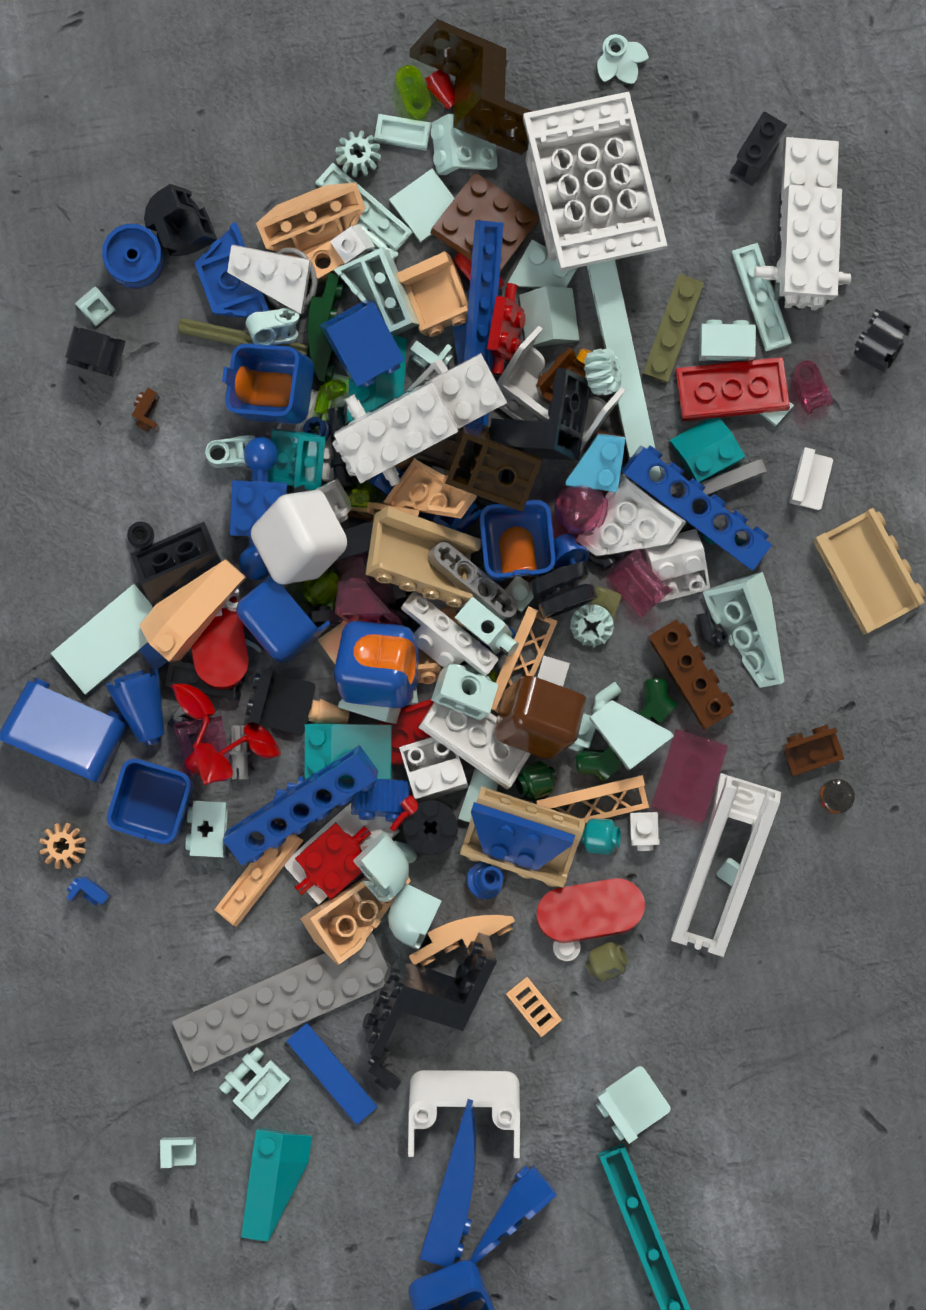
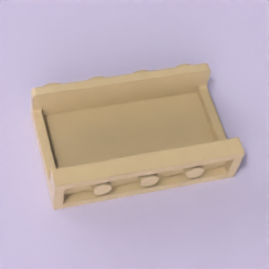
(401, 555)
(869, 571)
(552, 873)

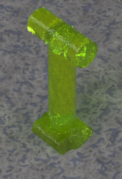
(360, 494)

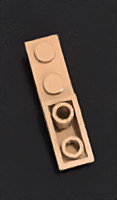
(467, 929)

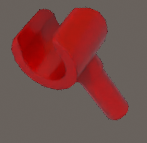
(410, 806)

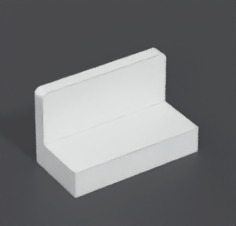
(811, 479)

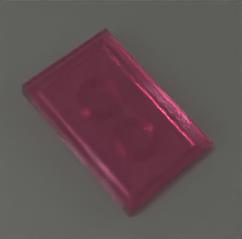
(689, 776)

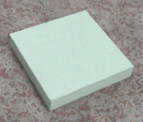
(422, 204)

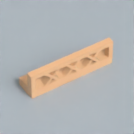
(510, 662)
(598, 792)

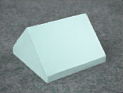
(554, 312)

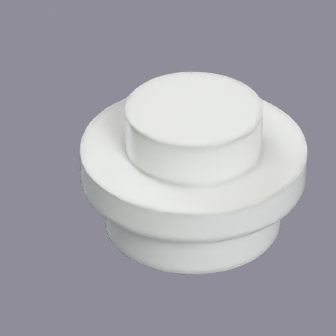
(566, 951)

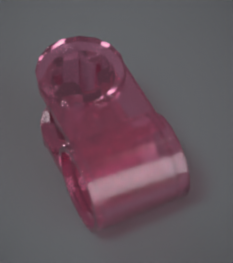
(811, 388)

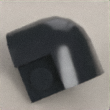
(178, 221)

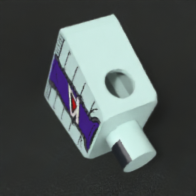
(486, 628)

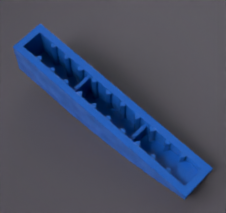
(453, 1202)

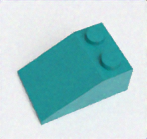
(331, 741)

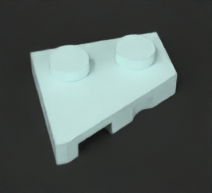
(538, 271)

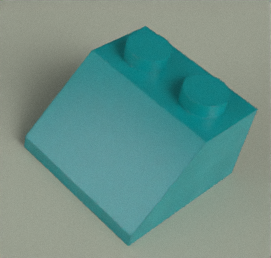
(707, 449)

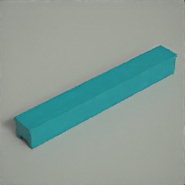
(643, 1229)

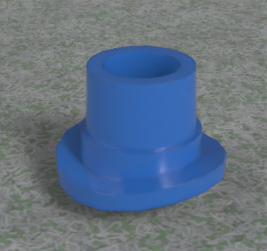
(568, 551)
(484, 880)

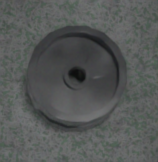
(561, 586)

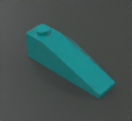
(274, 1173)

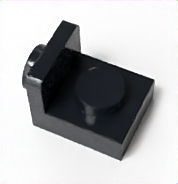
(323, 614)

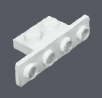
(444, 638)

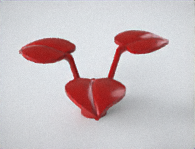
(205, 759)

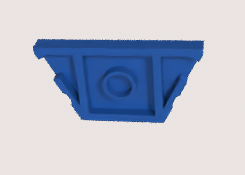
(224, 291)
(517, 838)

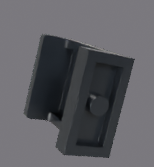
(758, 148)

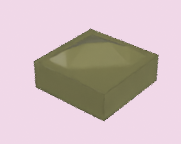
(607, 599)

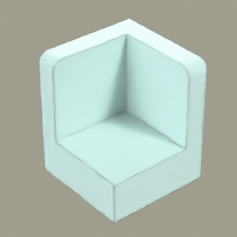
(177, 1151)

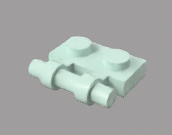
(260, 1089)

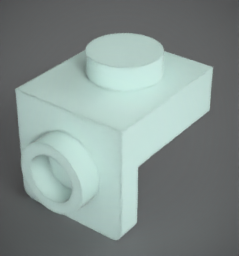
(424, 357)

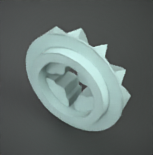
(592, 613)

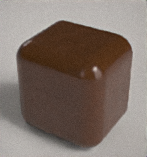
(539, 717)

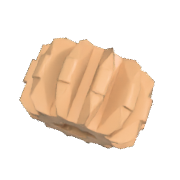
(66, 855)

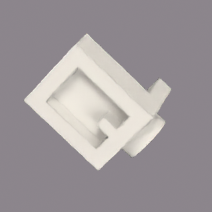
(644, 830)

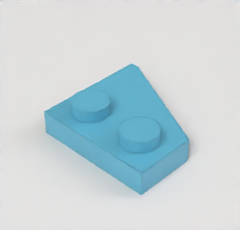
(600, 464)

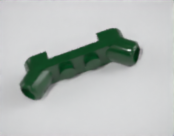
(656, 706)

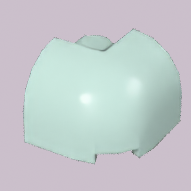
(383, 866)
(412, 915)

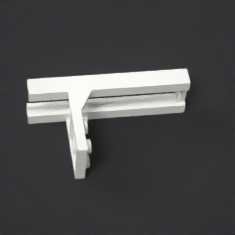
(747, 804)

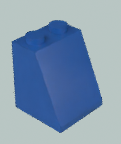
(363, 343)

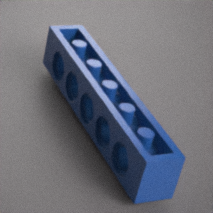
(748, 553)
(353, 763)

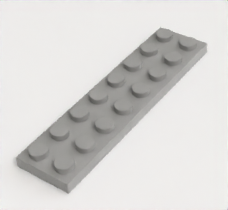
(279, 1004)

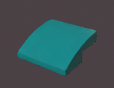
(298, 458)

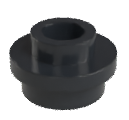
(134, 529)

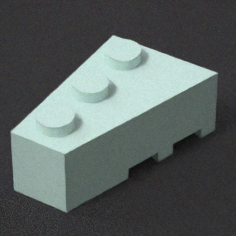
(376, 280)

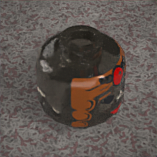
(826, 798)

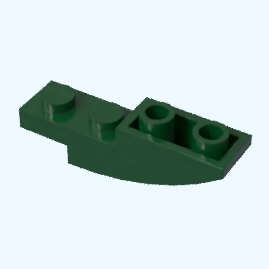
(321, 311)

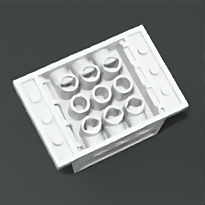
(592, 182)

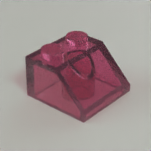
(362, 603)

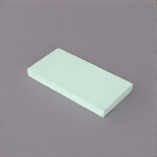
(105, 640)

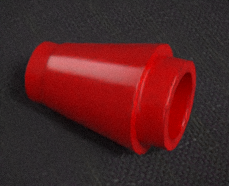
(442, 88)

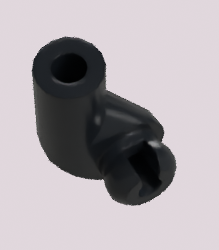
(710, 634)

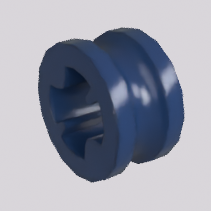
(312, 422)

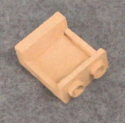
(435, 294)

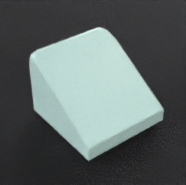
(95, 306)
(728, 871)

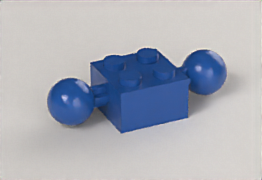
(252, 499)

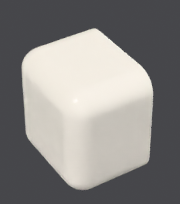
(299, 537)

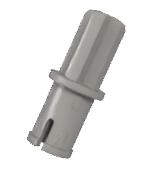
(239, 754)

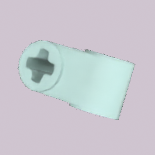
(272, 328)
(233, 449)

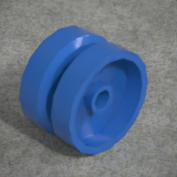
(133, 272)

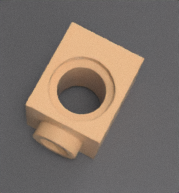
(329, 252)

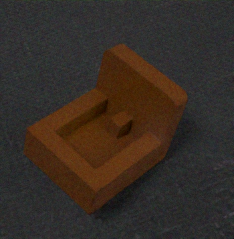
(144, 405)

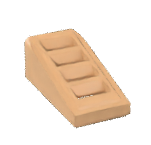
(548, 1025)

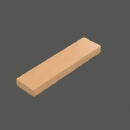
(256, 880)

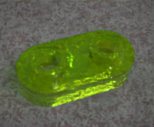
(414, 92)

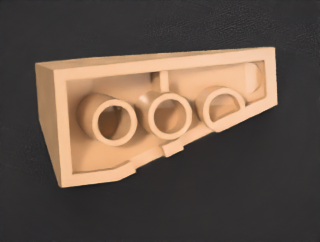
(185, 614)
(346, 921)

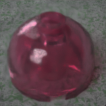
(580, 509)

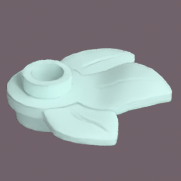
(623, 63)

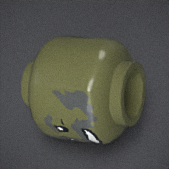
(607, 961)

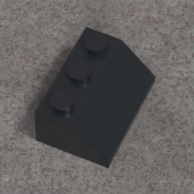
(175, 562)

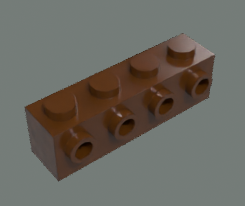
(690, 674)

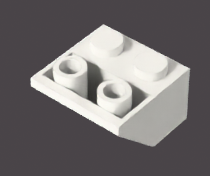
(680, 565)
(432, 769)

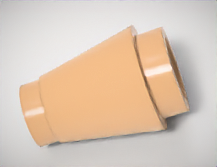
(327, 713)

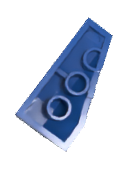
(524, 1199)

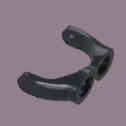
(604, 564)

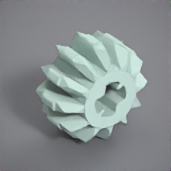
(365, 147)
(602, 371)

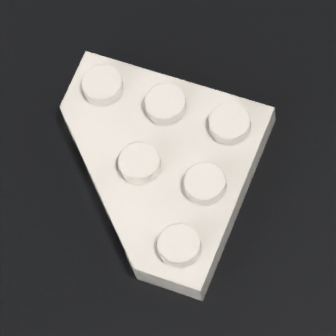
(632, 522)

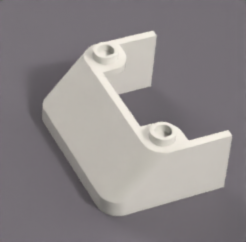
(522, 398)
(453, 1089)

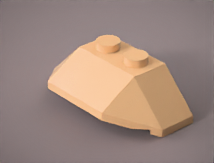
(312, 218)

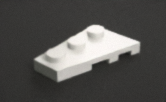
(272, 273)

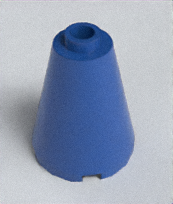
(140, 704)

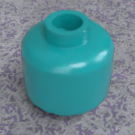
(601, 836)

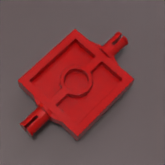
(505, 328)
(330, 860)

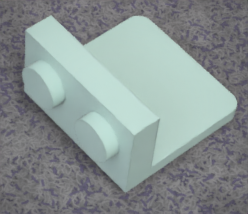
(458, 149)
(632, 1104)

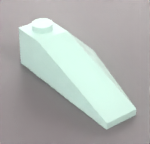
(748, 618)

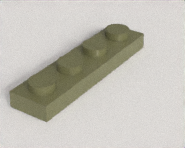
(673, 328)

